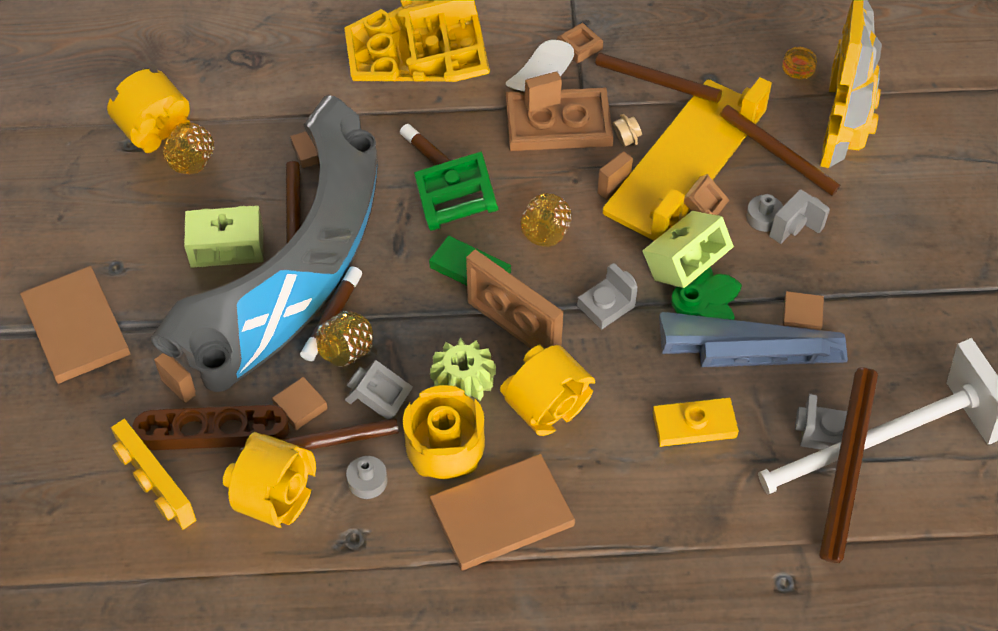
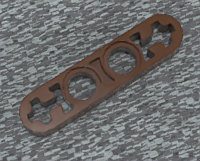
(211, 419)

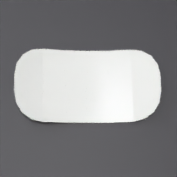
(548, 58)

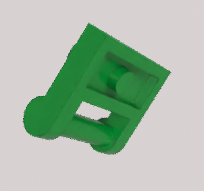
(454, 181)

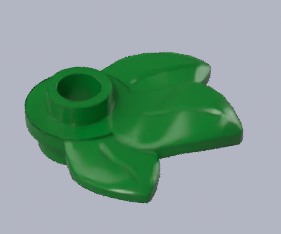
(707, 296)

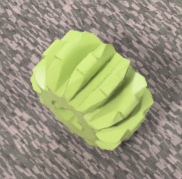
(464, 368)

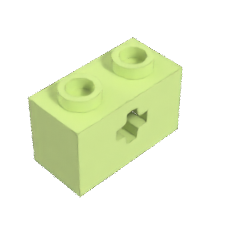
(224, 236)
(688, 248)

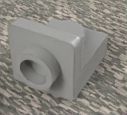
(797, 212)
(610, 297)
(378, 389)
(819, 425)

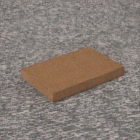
(576, 122)
(512, 303)
(74, 324)
(501, 511)

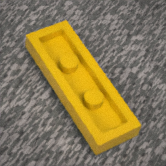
(152, 475)

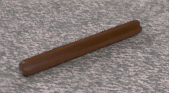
(848, 465)

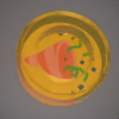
(799, 63)

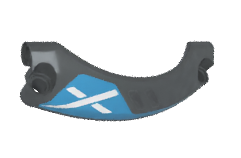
(267, 308)

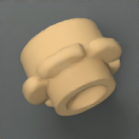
(627, 130)

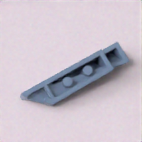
(748, 343)

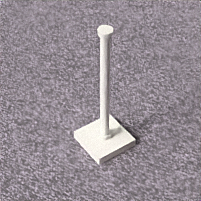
(973, 389)

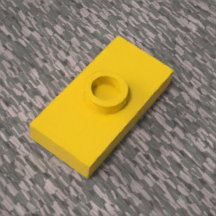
(695, 422)

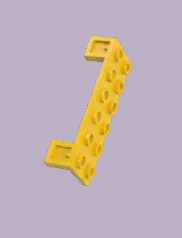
(689, 148)

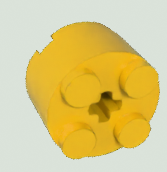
(148, 108)
(548, 388)
(444, 432)
(270, 480)

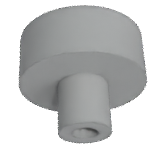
(762, 212)
(366, 477)

